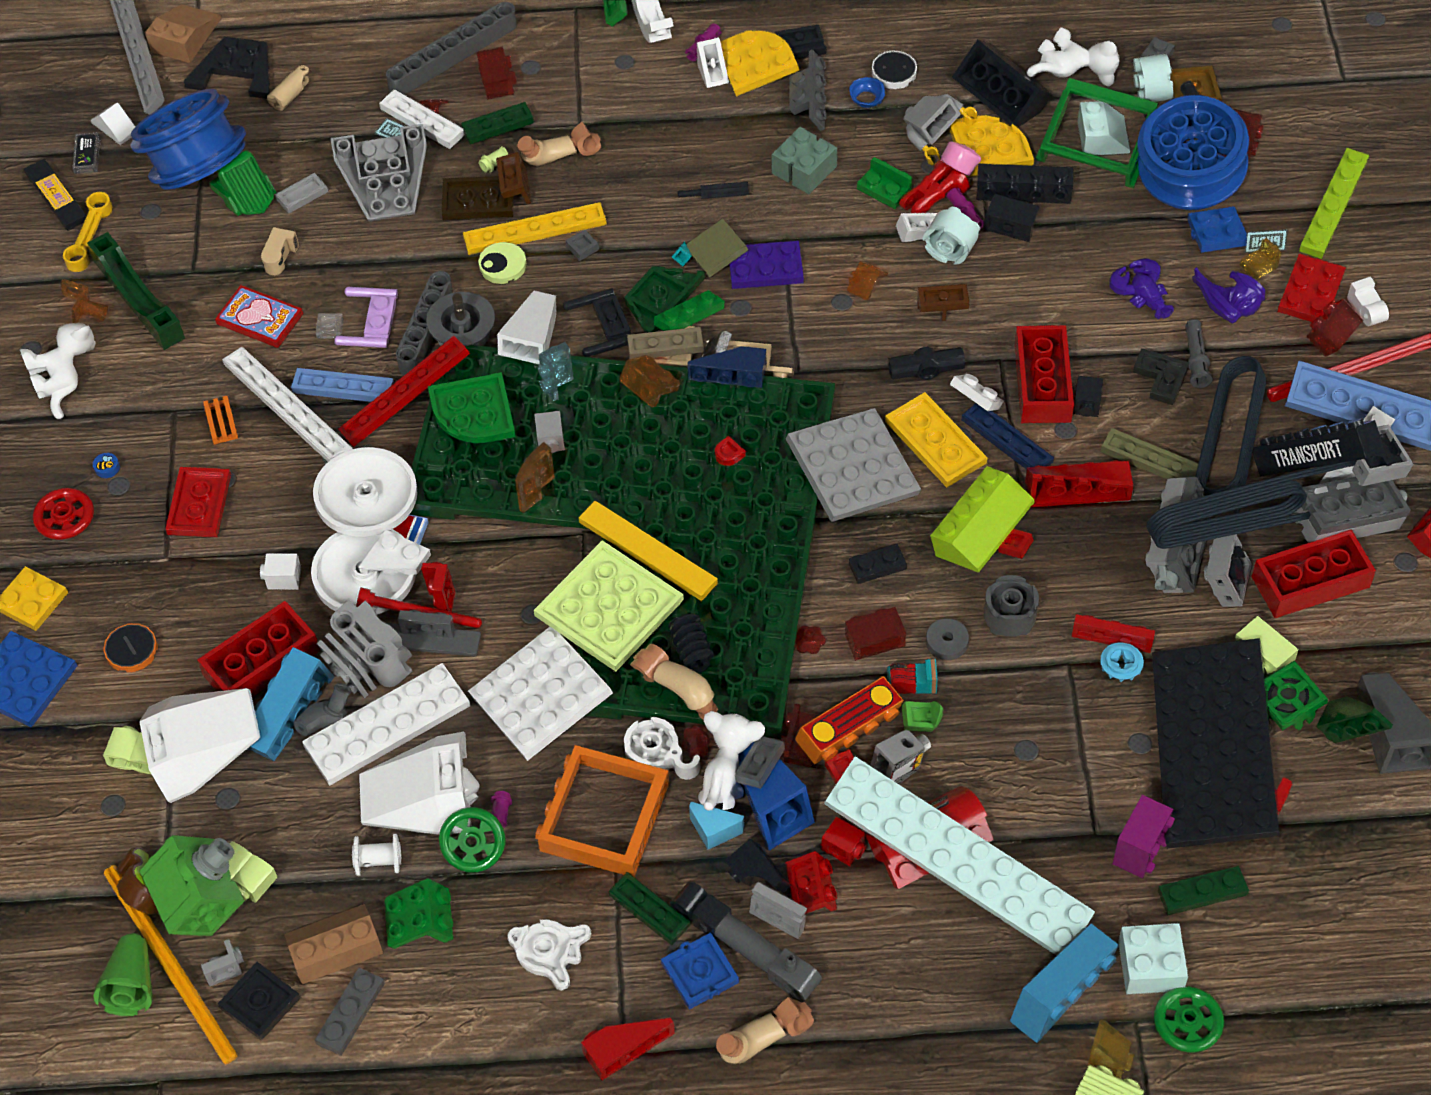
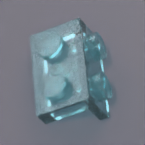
(555, 369)

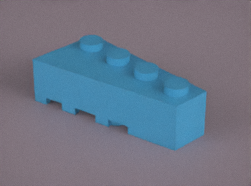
(287, 699)
(1063, 982)

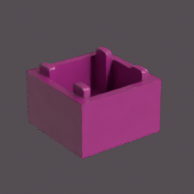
(1143, 836)

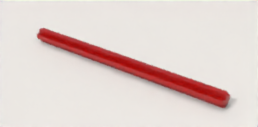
(1364, 362)

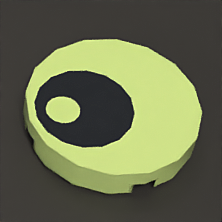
(502, 262)

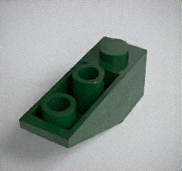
(1351, 719)

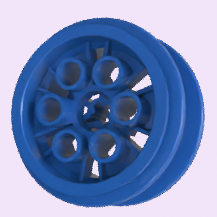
(188, 139)
(1179, 181)

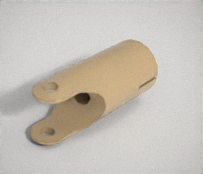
(288, 88)

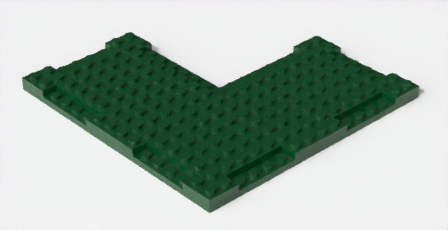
(661, 474)

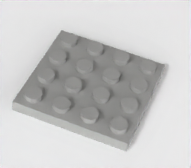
(853, 464)

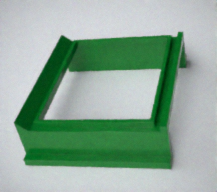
(1104, 95)

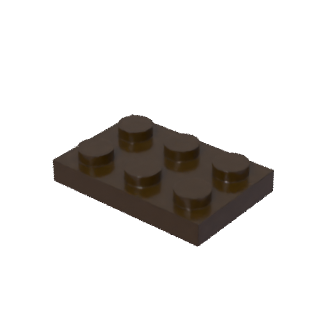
(474, 198)

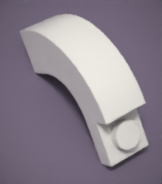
(652, 20)

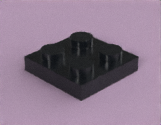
(259, 1000)

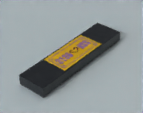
(55, 194)

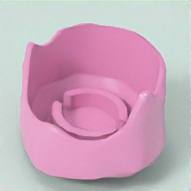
(960, 157)

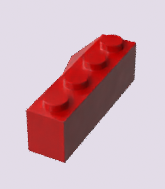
(1079, 483)

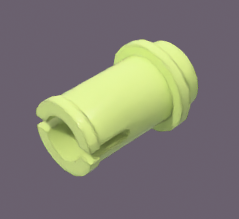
(489, 162)

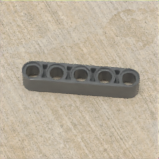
(417, 339)

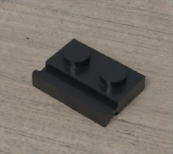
(803, 40)

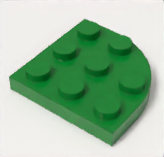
(473, 409)

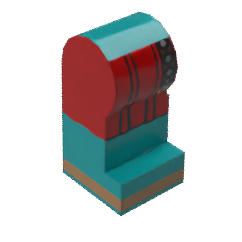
(913, 678)

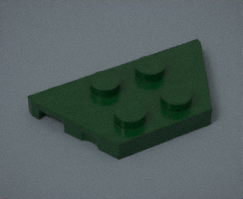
(658, 292)

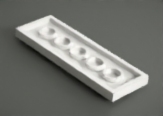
(386, 724)

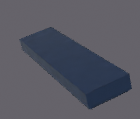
(1006, 437)

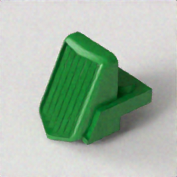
(244, 186)

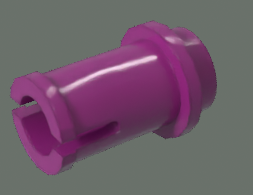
(501, 802)

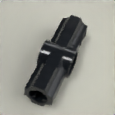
(926, 363)

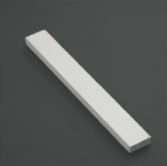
(286, 404)

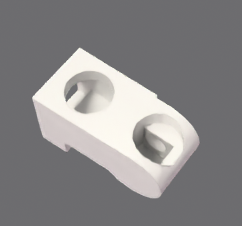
(1367, 302)

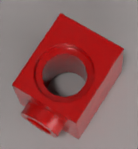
(843, 841)

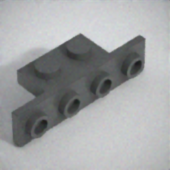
(808, 90)
(435, 634)

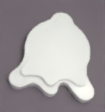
(548, 948)

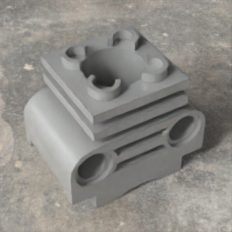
(365, 648)

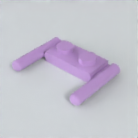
(378, 319)

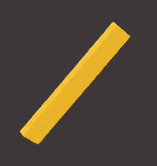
(536, 227)
(648, 550)

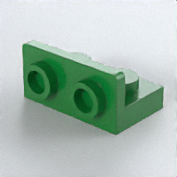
(885, 183)

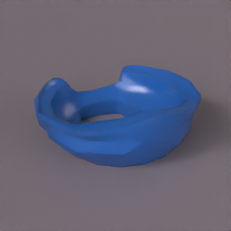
(867, 85)

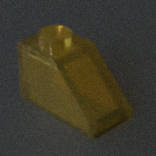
(1111, 1050)

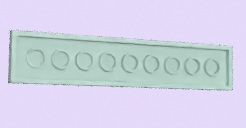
(958, 857)

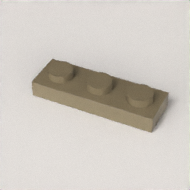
(666, 343)

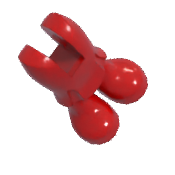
(929, 191)

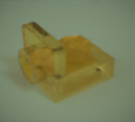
(1262, 260)

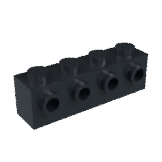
(1025, 183)

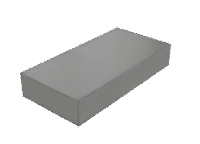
(301, 193)

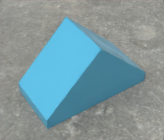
(715, 825)

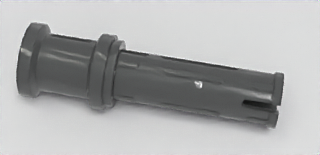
(1198, 361)

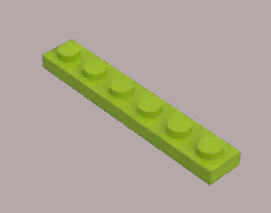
(1334, 203)

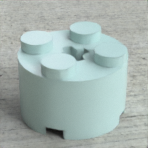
(1153, 77)
(951, 236)

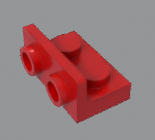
(439, 585)
(812, 882)

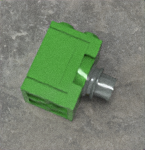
(192, 884)

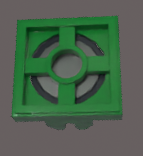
(1289, 697)

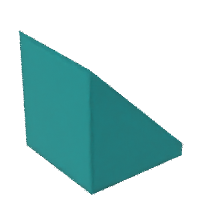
(682, 254)

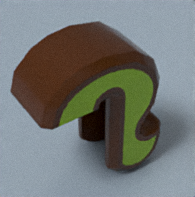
(131, 885)

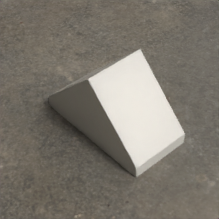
(711, 62)
(114, 123)

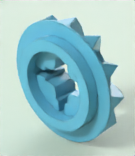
(1131, 656)

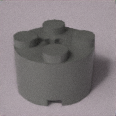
(1011, 606)

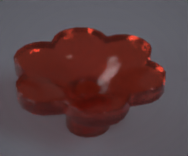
(434, 104)
(809, 639)
(695, 741)

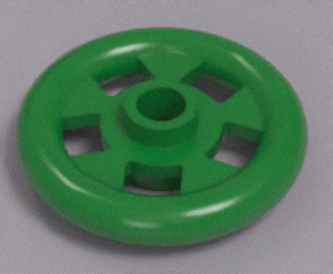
(488, 823)
(1199, 999)

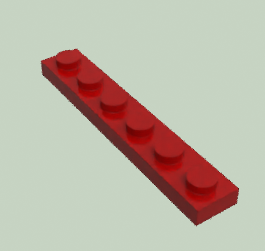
(403, 391)

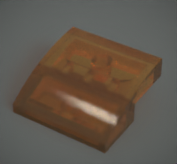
(533, 475)

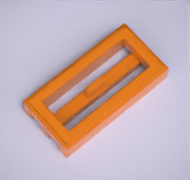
(216, 405)

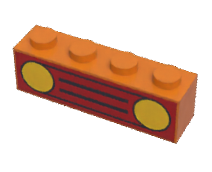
(849, 720)

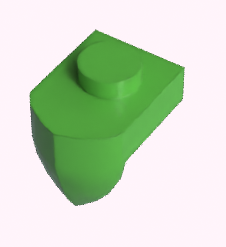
(921, 715)

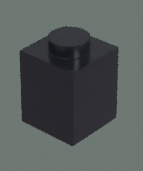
(1088, 396)

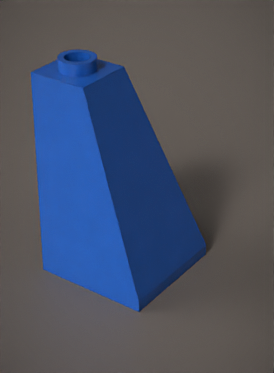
(780, 805)

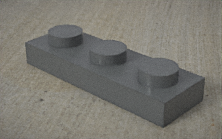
(350, 1011)

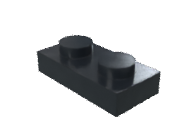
(877, 563)

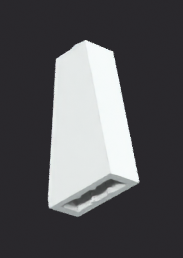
(529, 328)

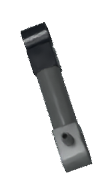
(715, 917)

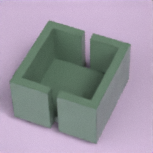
(810, 160)

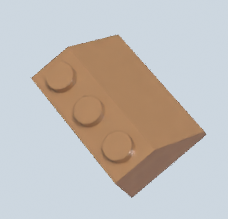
(333, 944)

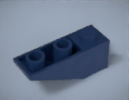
(735, 366)

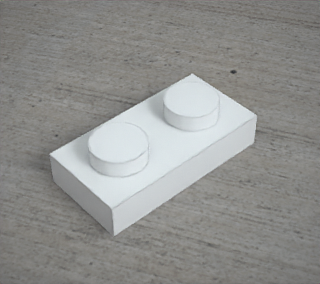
(981, 395)

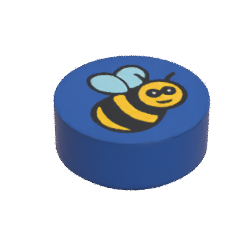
(106, 465)

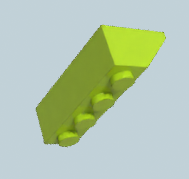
(981, 520)

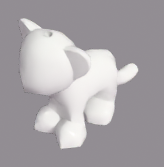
(1100, 58)
(71, 341)
(732, 735)

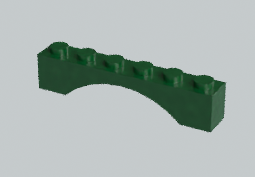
(151, 312)

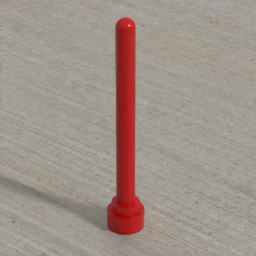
(368, 596)

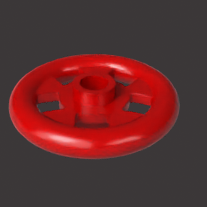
(57, 510)

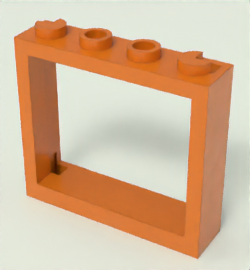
(593, 855)

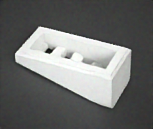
(908, 224)

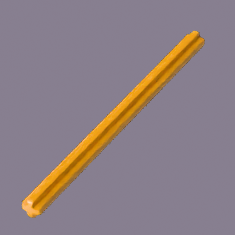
(176, 975)

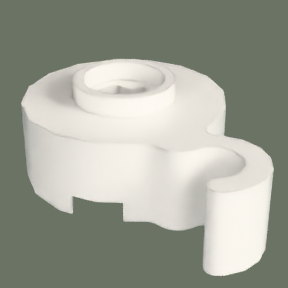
(665, 753)

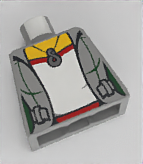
(900, 755)

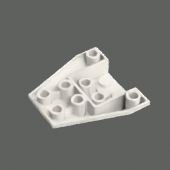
(196, 737)
(416, 787)

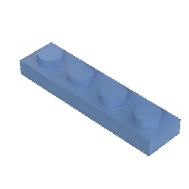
(339, 384)

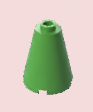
(126, 978)

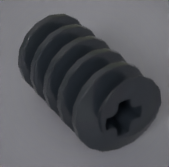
(691, 642)

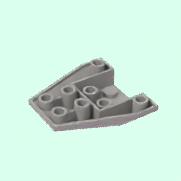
(383, 171)

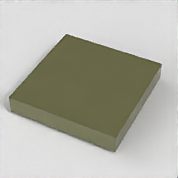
(716, 248)

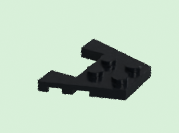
(236, 59)

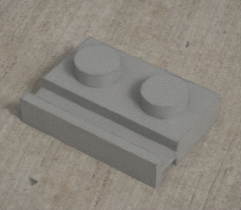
(778, 910)

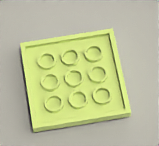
(608, 605)

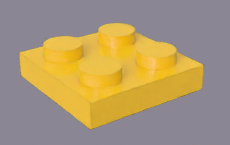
(31, 598)

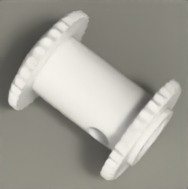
(376, 854)

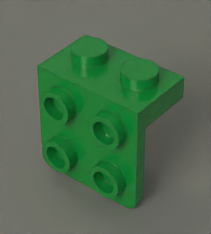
(418, 912)

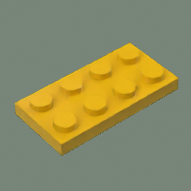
(936, 439)

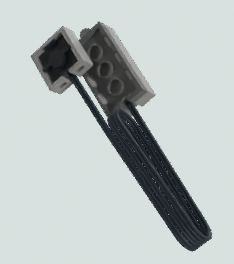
(1360, 503)
(1228, 565)

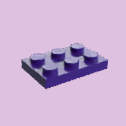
(768, 265)

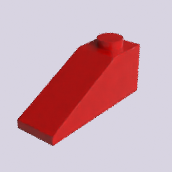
(621, 1044)

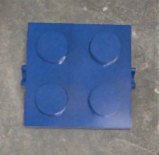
(1217, 229)
(699, 970)

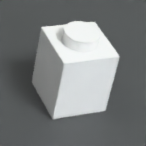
(281, 571)

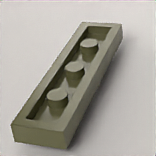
(1147, 456)

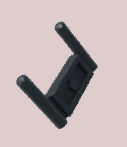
(610, 318)

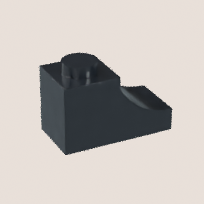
(754, 865)

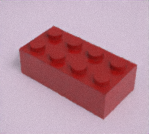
(1043, 374)
(1313, 573)
(256, 651)

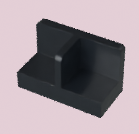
(1011, 217)

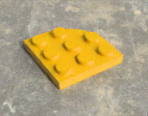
(756, 59)
(993, 141)

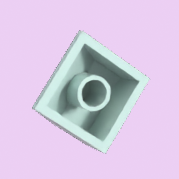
(1102, 129)

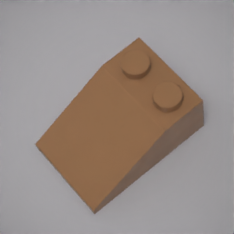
(181, 32)

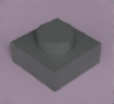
(582, 245)

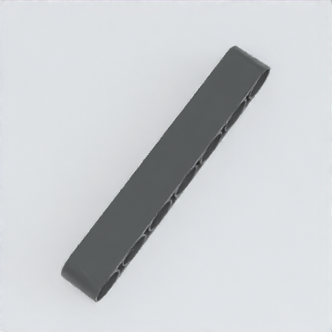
(452, 48)

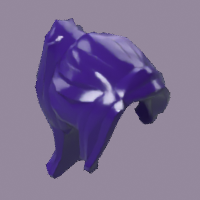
(1233, 301)

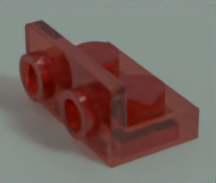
(793, 752)

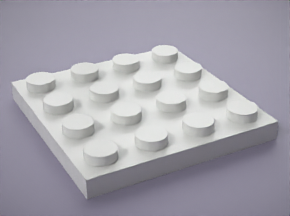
(540, 692)

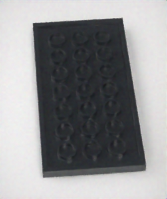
(1215, 743)

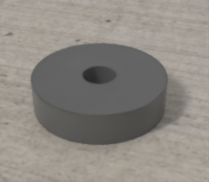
(947, 629)

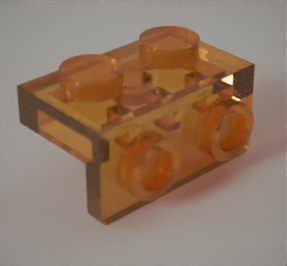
(648, 379)

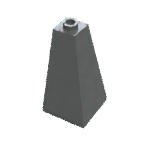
(1409, 740)

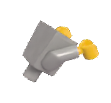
(932, 118)

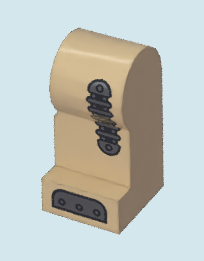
(277, 249)

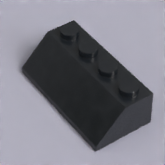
(1001, 84)

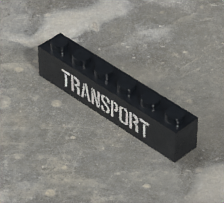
(1317, 448)

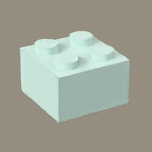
(1152, 958)

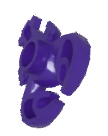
(1142, 287)

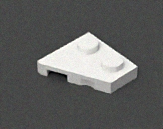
(395, 555)

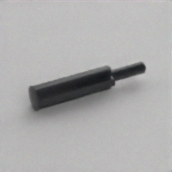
(717, 190)

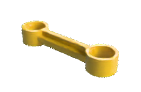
(87, 231)

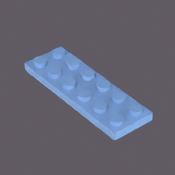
(1350, 398)

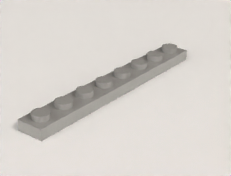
(138, 55)

